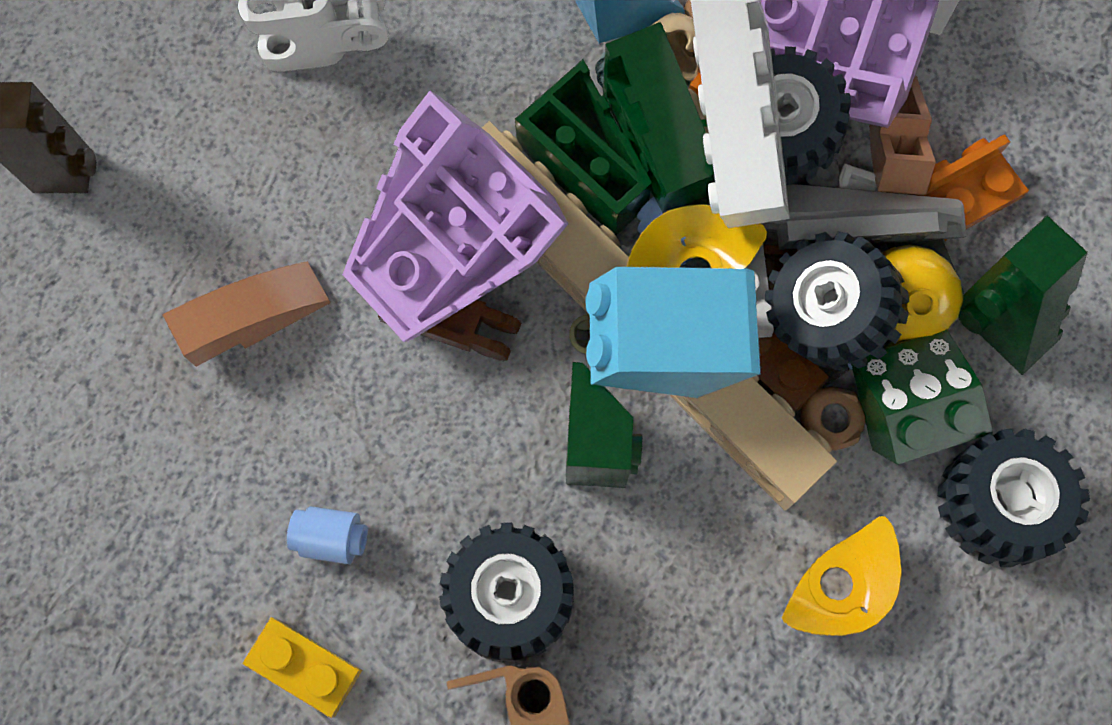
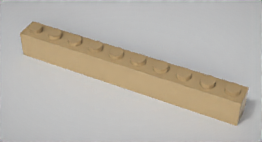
(742, 417)

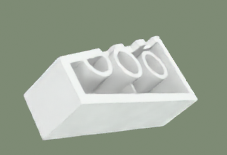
(740, 111)

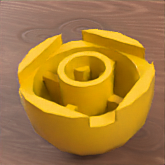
(932, 290)

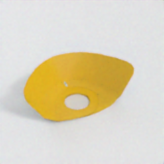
(705, 238)
(875, 570)

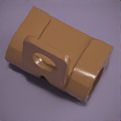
(515, 680)

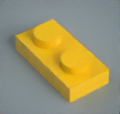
(302, 667)

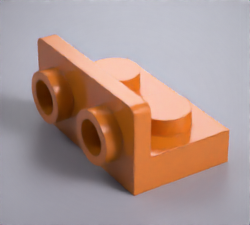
(979, 180)

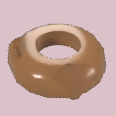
(848, 399)

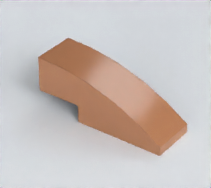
(902, 152)
(245, 311)

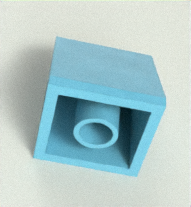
(673, 329)

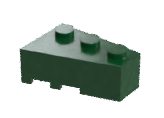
(657, 115)
(584, 149)
(1026, 295)

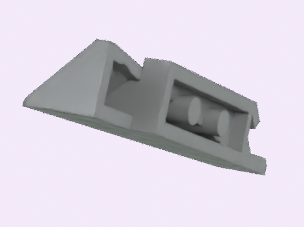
(867, 214)

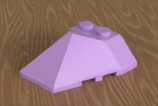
(866, 40)
(448, 222)

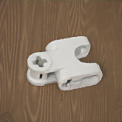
(315, 29)

